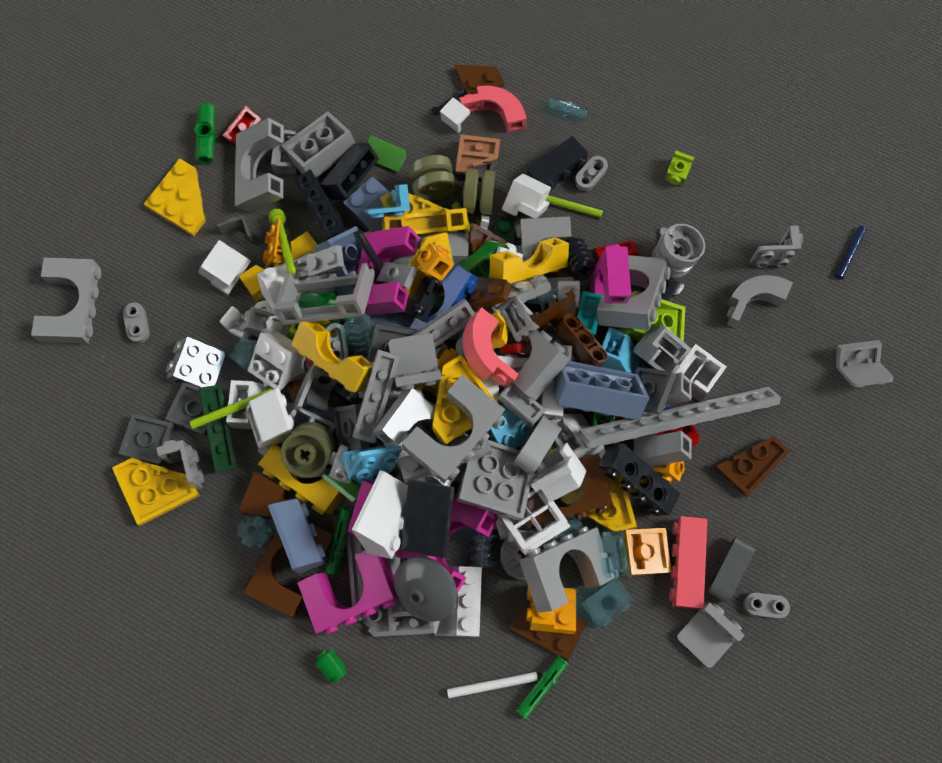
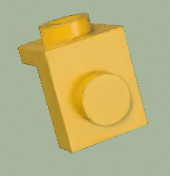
(500, 332)

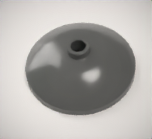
(425, 588)

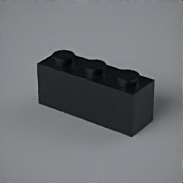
(559, 163)
(349, 171)

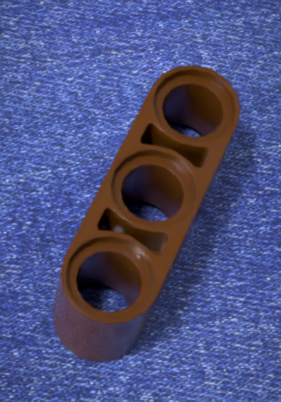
(585, 346)

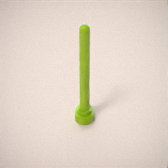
(273, 217)

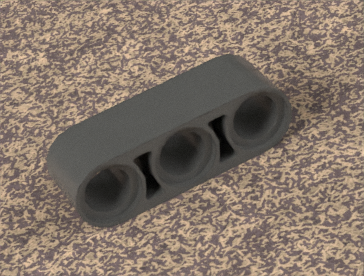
(730, 570)

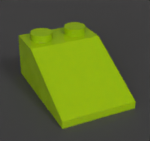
(668, 314)

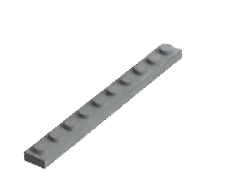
(678, 417)

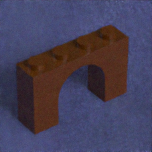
(594, 499)
(264, 584)

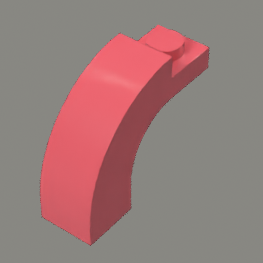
(500, 102)
(479, 350)

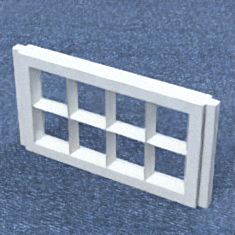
(543, 535)

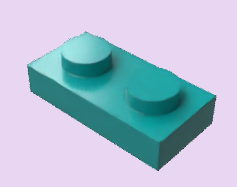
(588, 310)

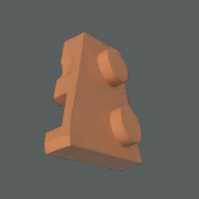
(476, 152)

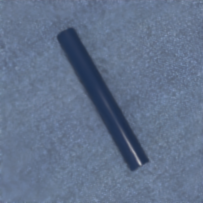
(851, 252)

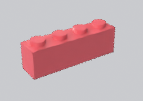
(689, 563)

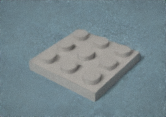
(496, 483)

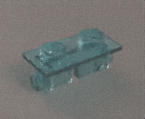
(617, 561)

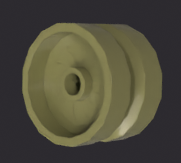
(432, 178)
(479, 191)
(307, 449)

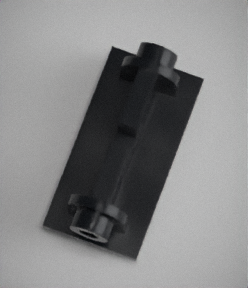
(424, 298)

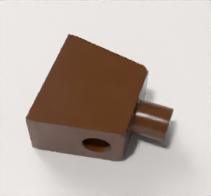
(259, 495)

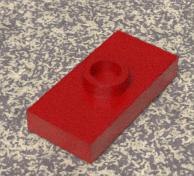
(519, 348)

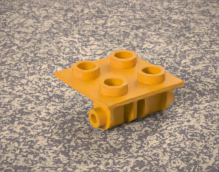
(274, 254)

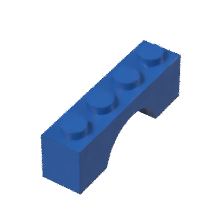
(457, 286)

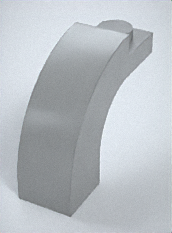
(764, 287)

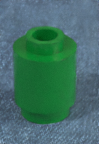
(330, 666)

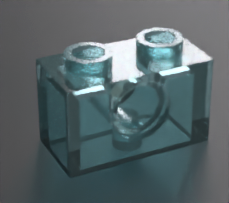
(616, 593)

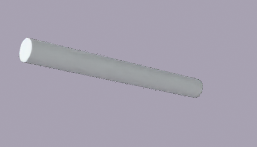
(491, 685)

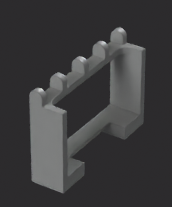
(346, 305)
(297, 406)

